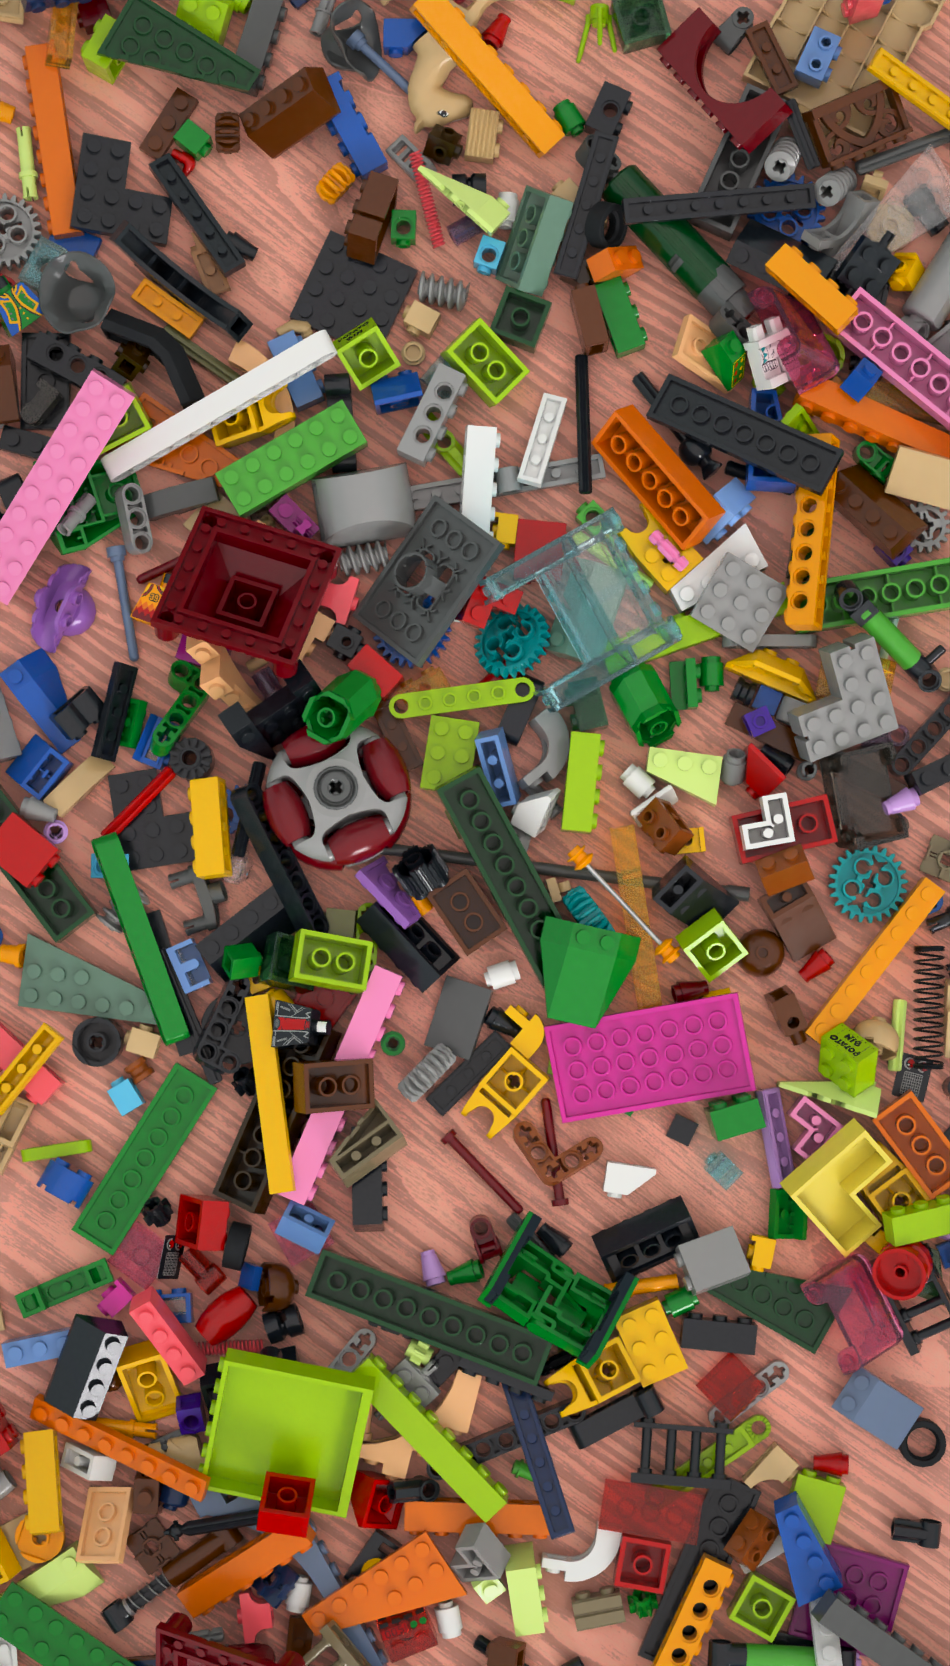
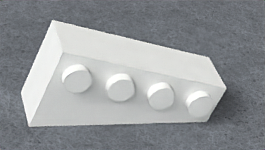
(740, 544)

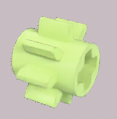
(419, 1352)

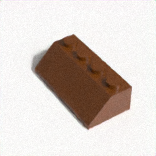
(290, 111)
(874, 512)

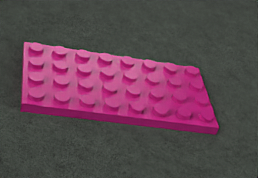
(650, 1058)

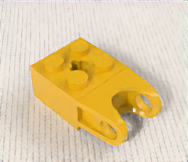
(252, 422)
(651, 559)
(500, 1096)
(892, 1183)
(591, 1385)

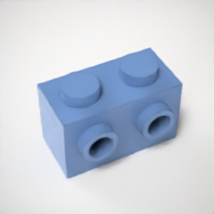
(817, 56)
(304, 1226)

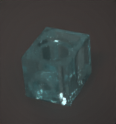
(722, 1169)

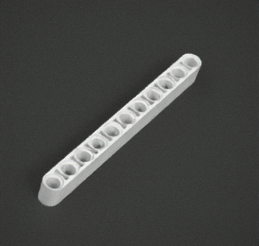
(219, 406)

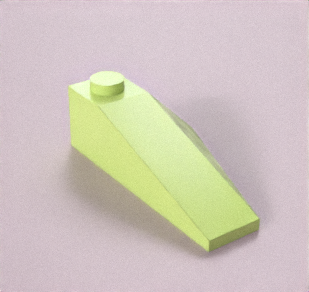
(477, 205)
(827, 1091)
(62, 1578)

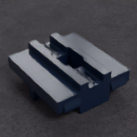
(276, 1591)

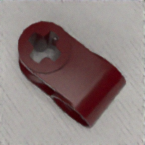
(487, 1242)

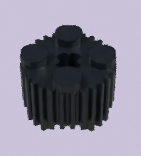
(421, 871)

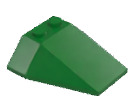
(101, 518)
(583, 969)

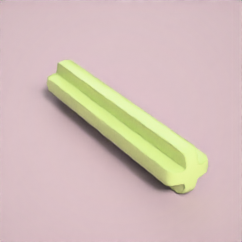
(898, 1023)

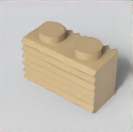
(482, 136)

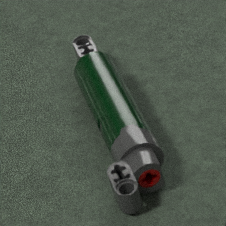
(682, 252)

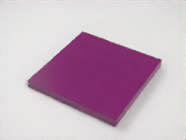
(867, 1581)

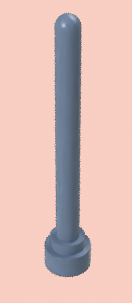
(358, 42)
(117, 556)

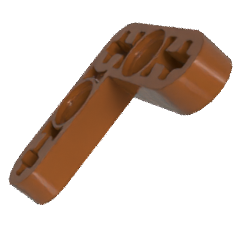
(549, 1161)

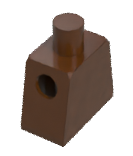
(783, 1007)
(146, 1495)

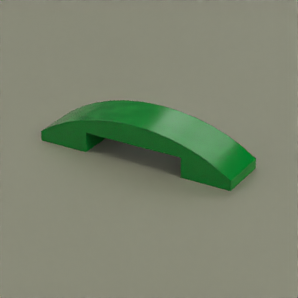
(64, 1287)

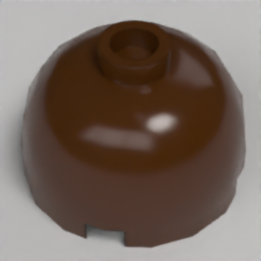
(764, 951)
(276, 1287)

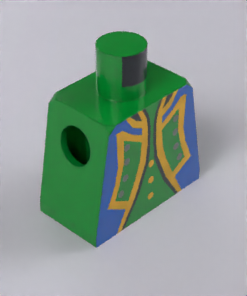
(17, 306)

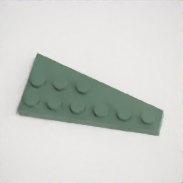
(72, 985)

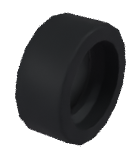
(595, 225)
(236, 1246)
(939, 1449)

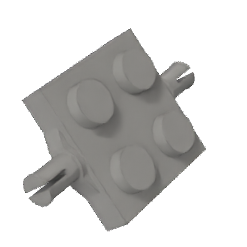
(416, 1380)

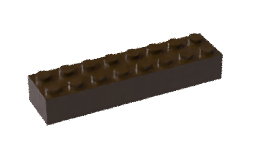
(245, 1172)

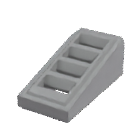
(396, 146)

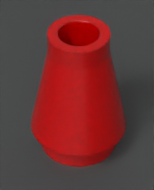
(496, 31)
(816, 965)
(832, 1463)

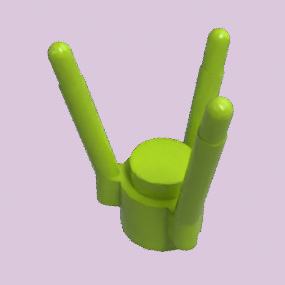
(598, 17)

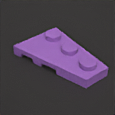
(385, 889)

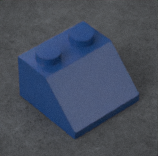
(397, 392)

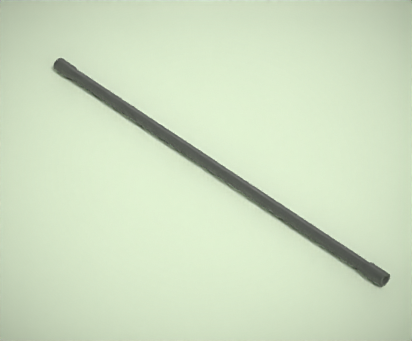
(739, 892)

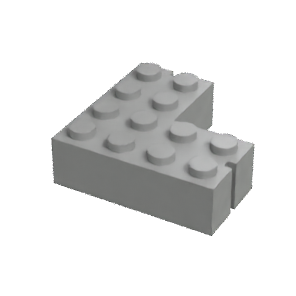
(857, 704)

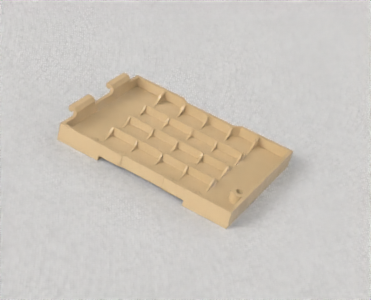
(894, 29)

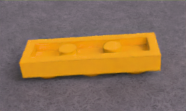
(167, 308)

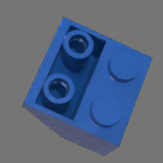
(39, 768)

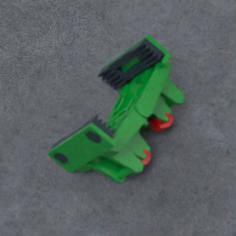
(562, 1319)

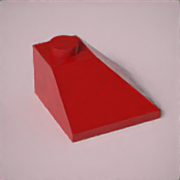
(760, 773)
(372, 1503)

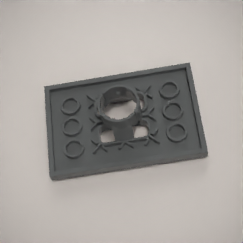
(453, 544)

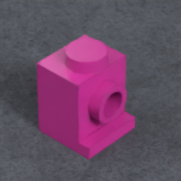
(116, 1298)

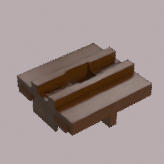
(150, 1560)

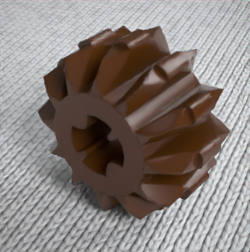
(227, 132)

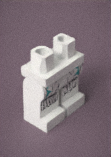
(763, 356)

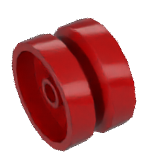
(902, 1270)

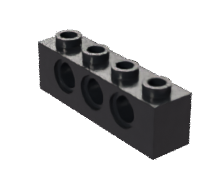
(46, 343)

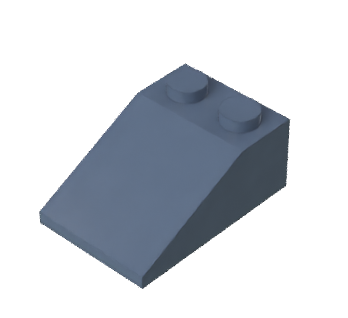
(877, 1407)

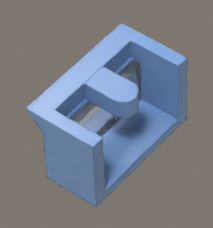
(189, 966)

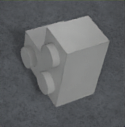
(479, 1554)

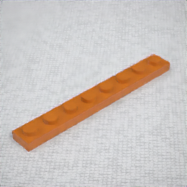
(123, 1449)

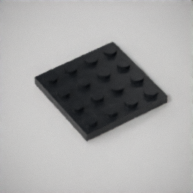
(350, 291)

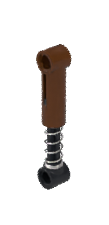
(122, 1611)

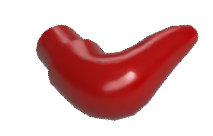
(185, 158)

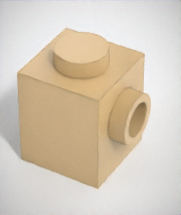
(420, 319)
(143, 1041)

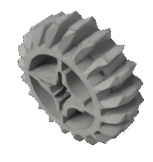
(427, 1072)

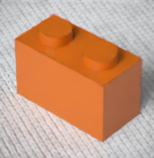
(615, 262)

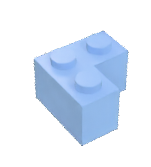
(735, 502)

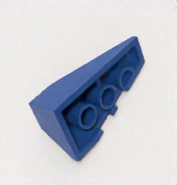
(40, 691)

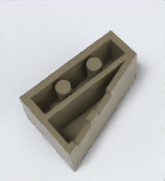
(367, 1146)

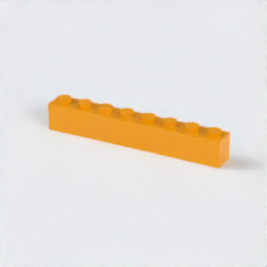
(489, 74)
(875, 958)

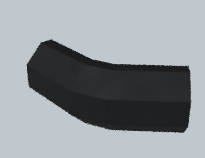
(125, 328)

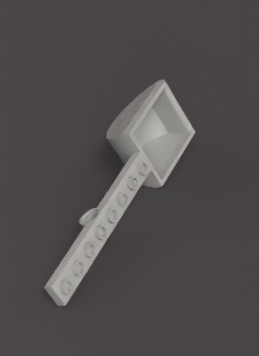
(382, 504)

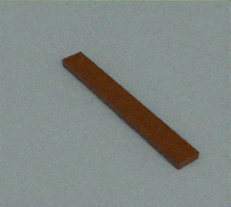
(781, 739)

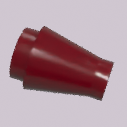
(689, 990)

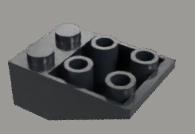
(691, 893)

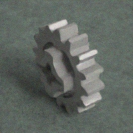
(934, 524)

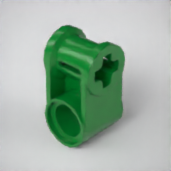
(876, 462)

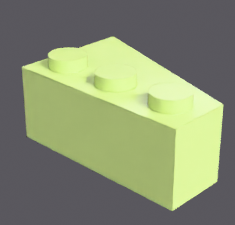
(687, 771)
(525, 1591)

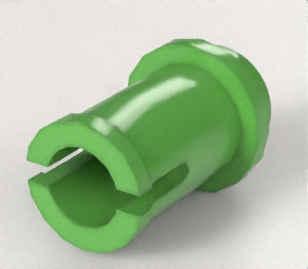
(521, 1469)

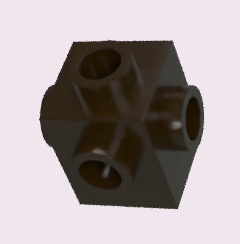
(443, 145)
(131, 359)

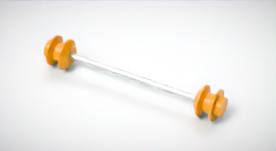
(664, 947)

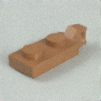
(209, 272)

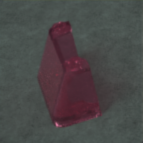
(806, 349)
(858, 1309)

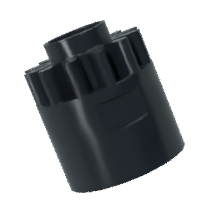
(204, 763)

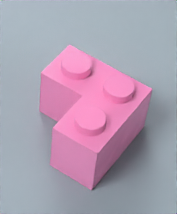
(817, 1124)

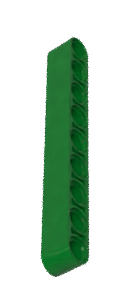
(140, 938)

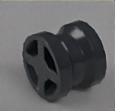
(743, 691)

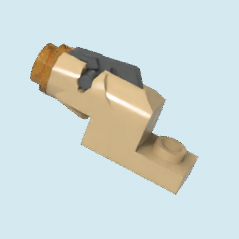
(180, 1447)

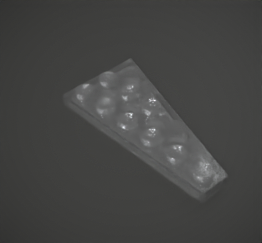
(910, 208)

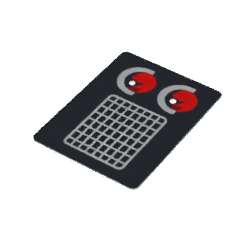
(911, 1078)
(169, 1263)

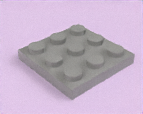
(739, 602)

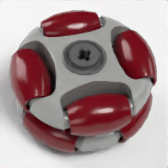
(338, 798)

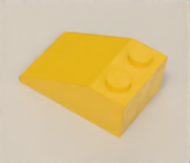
(148, 1382)

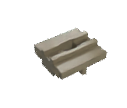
(932, 865)

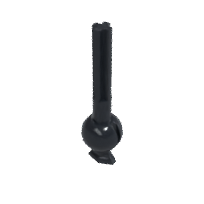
(690, 451)

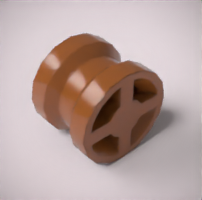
(139, 1070)

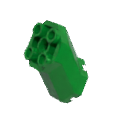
(645, 705)
(341, 707)

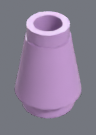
(902, 801)
(59, 837)
(432, 1269)

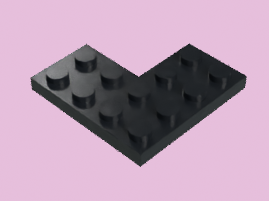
(101, 195)
(150, 837)

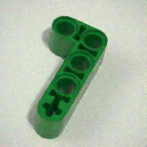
(178, 712)

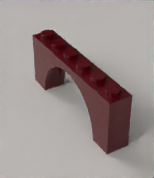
(746, 121)

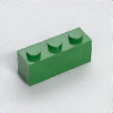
(620, 317)

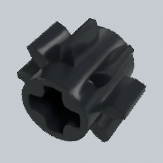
(244, 1081)
(157, 1212)

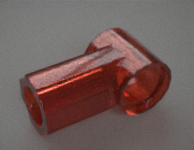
(207, 1274)

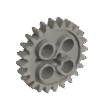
(12, 250)

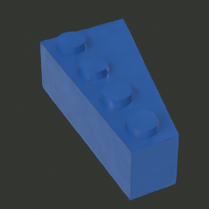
(353, 134)
(767, 404)
(806, 1553)

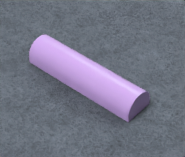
(775, 1135)

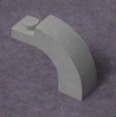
(832, 237)
(555, 748)

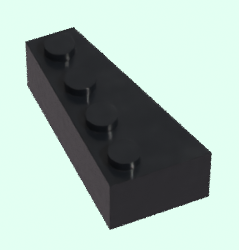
(368, 1200)

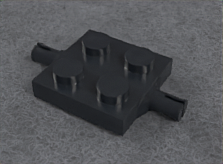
(868, 265)

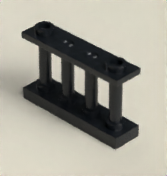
(914, 1338)
(669, 1476)

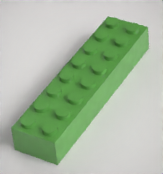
(895, 591)

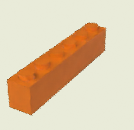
(452, 1515)
(240, 1570)

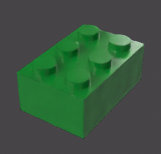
(734, 1116)

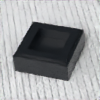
(682, 1129)

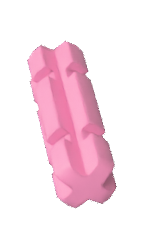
(668, 550)

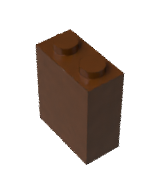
(589, 319)

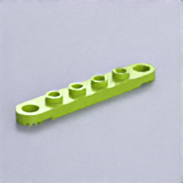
(461, 697)
(736, 1446)

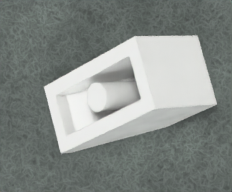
(534, 811)
(625, 1178)
(87, 1462)

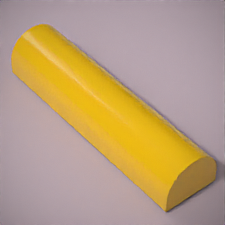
(27, 1064)

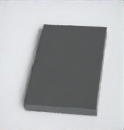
(459, 1017)

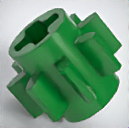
(642, 1603)

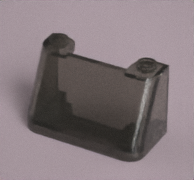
(856, 787)

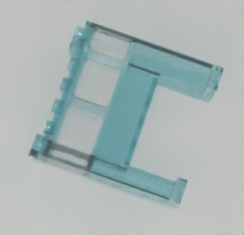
(597, 603)

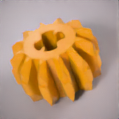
(335, 183)

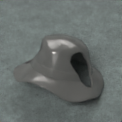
(334, 41)
(73, 302)

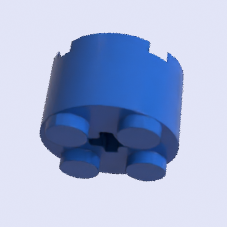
(65, 1183)

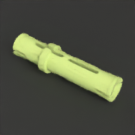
(28, 174)

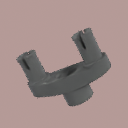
(209, 896)

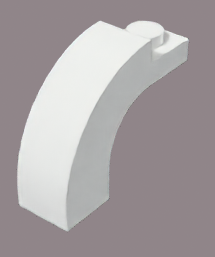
(588, 1563)

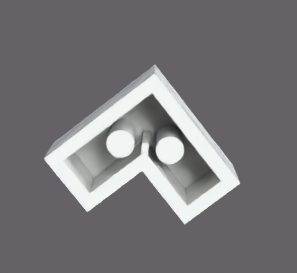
(775, 827)

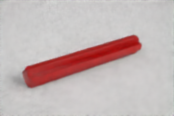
(140, 801)

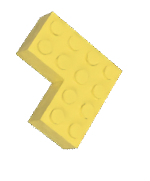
(829, 1182)

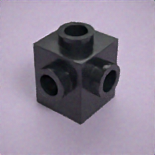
(339, 636)

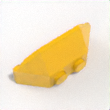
(773, 672)

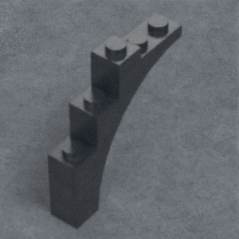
(180, 284)

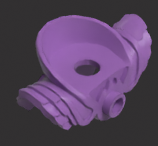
(75, 612)

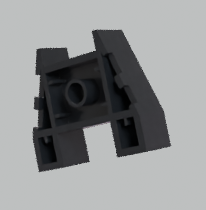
(273, 718)

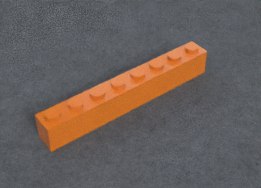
(54, 140)
(872, 420)

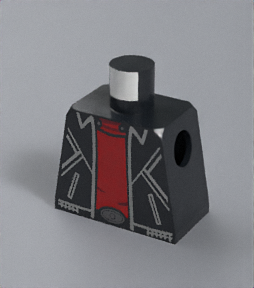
(297, 1026)

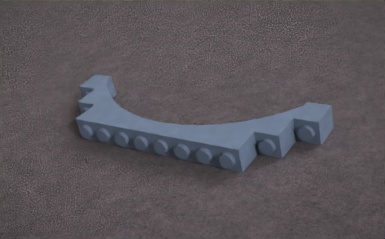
(314, 1562)

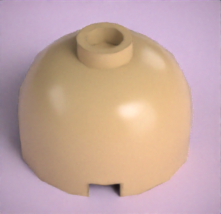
(880, 1035)

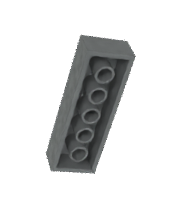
(734, 170)

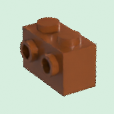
(664, 826)
(784, 869)
(752, 1540)

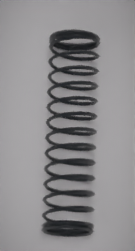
(917, 949)

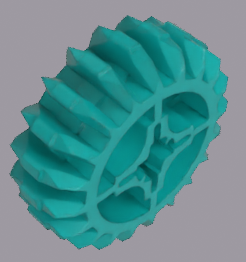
(585, 909)

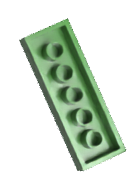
(291, 459)

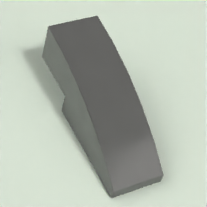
(181, 498)

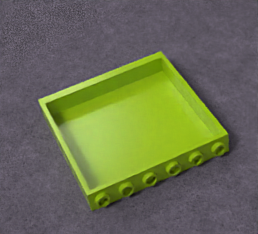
(288, 1422)

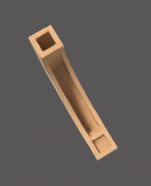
(246, 358)

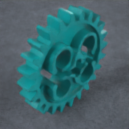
(512, 642)
(887, 894)

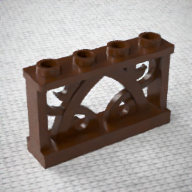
(827, 113)

